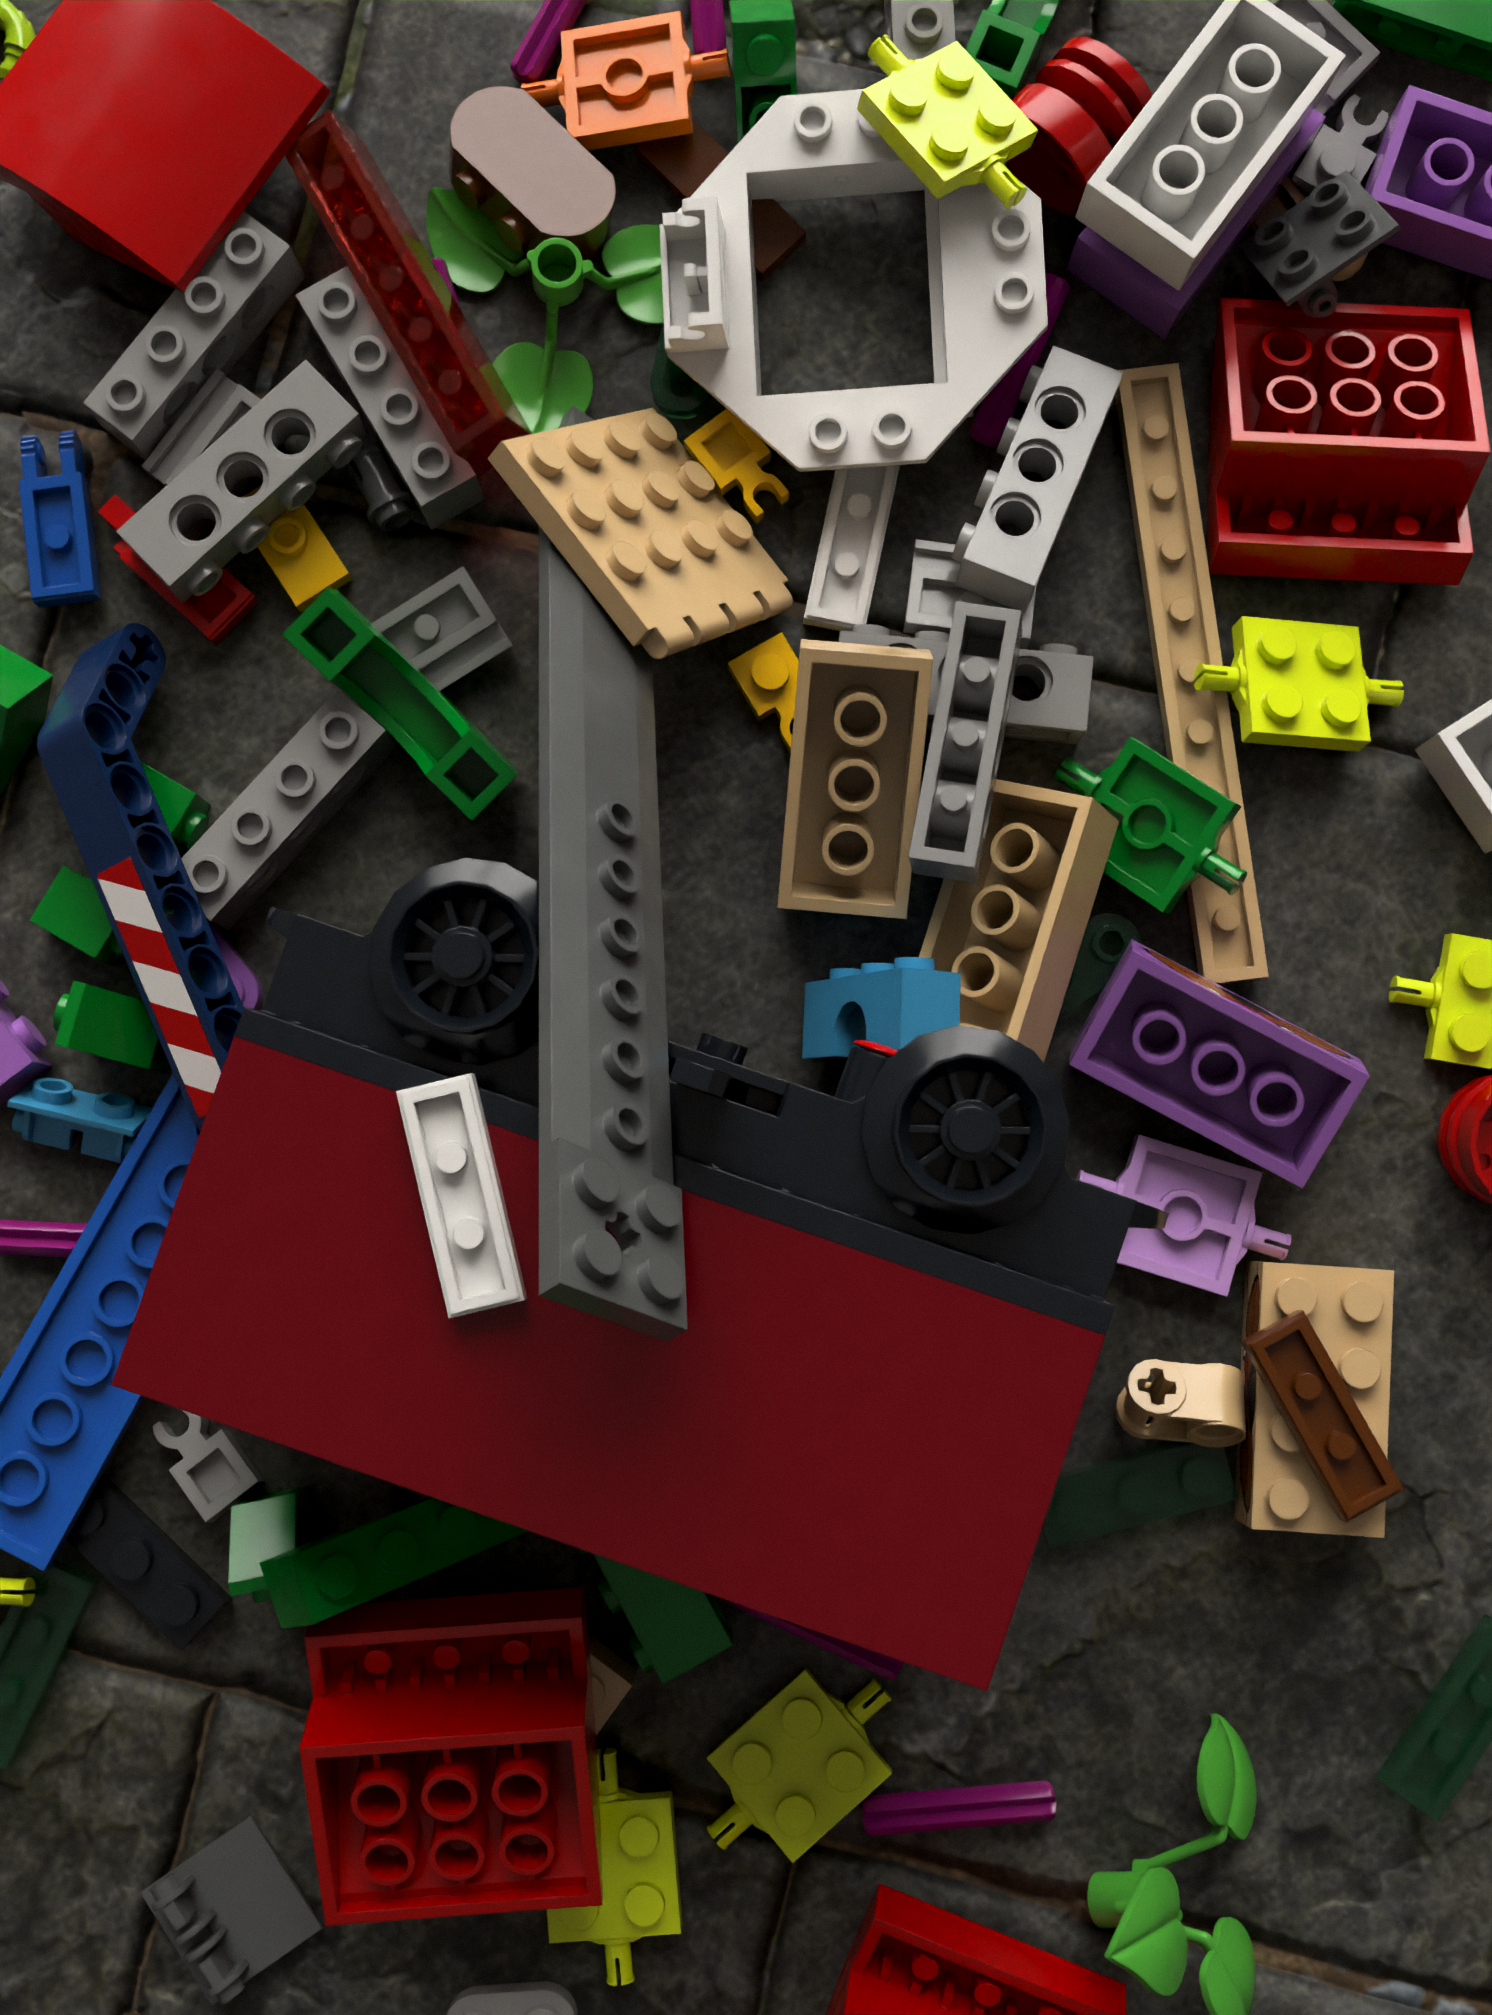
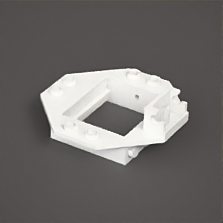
(982, 289)

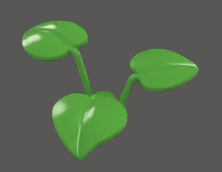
(539, 379)
(1147, 1900)

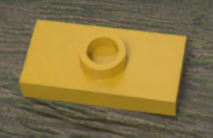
(301, 556)

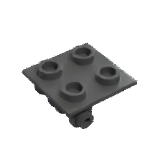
(1317, 241)
(231, 1910)

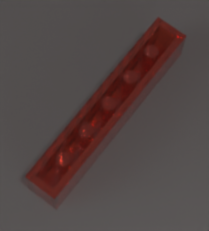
(405, 290)

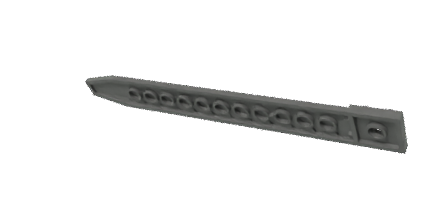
(602, 972)

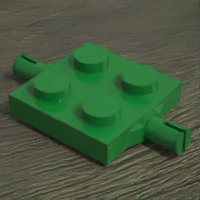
(1165, 825)

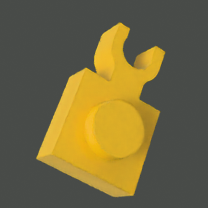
(735, 458)
(769, 681)

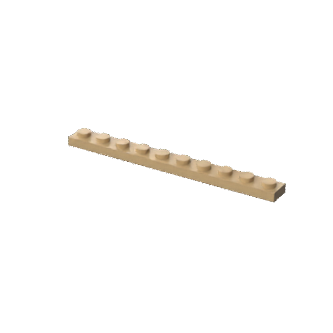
(1181, 637)

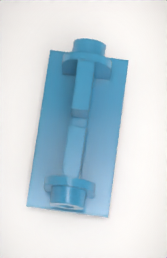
(53, 1110)

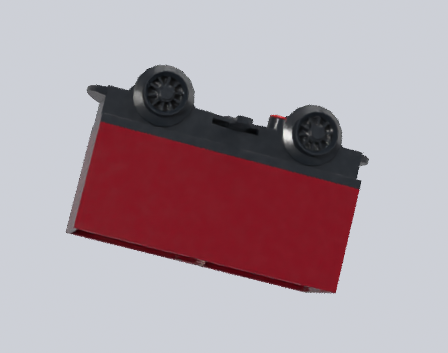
(874, 1290)

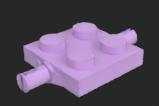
(1207, 1218)

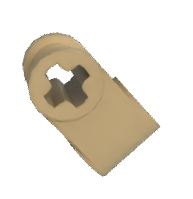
(1186, 1403)

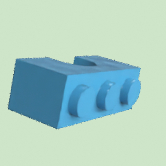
(878, 1005)

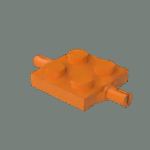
(628, 80)

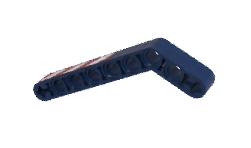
(136, 860)

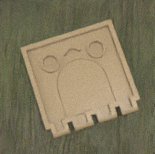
(644, 529)

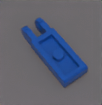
(58, 525)

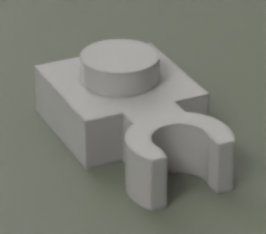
(1339, 149)
(213, 1468)

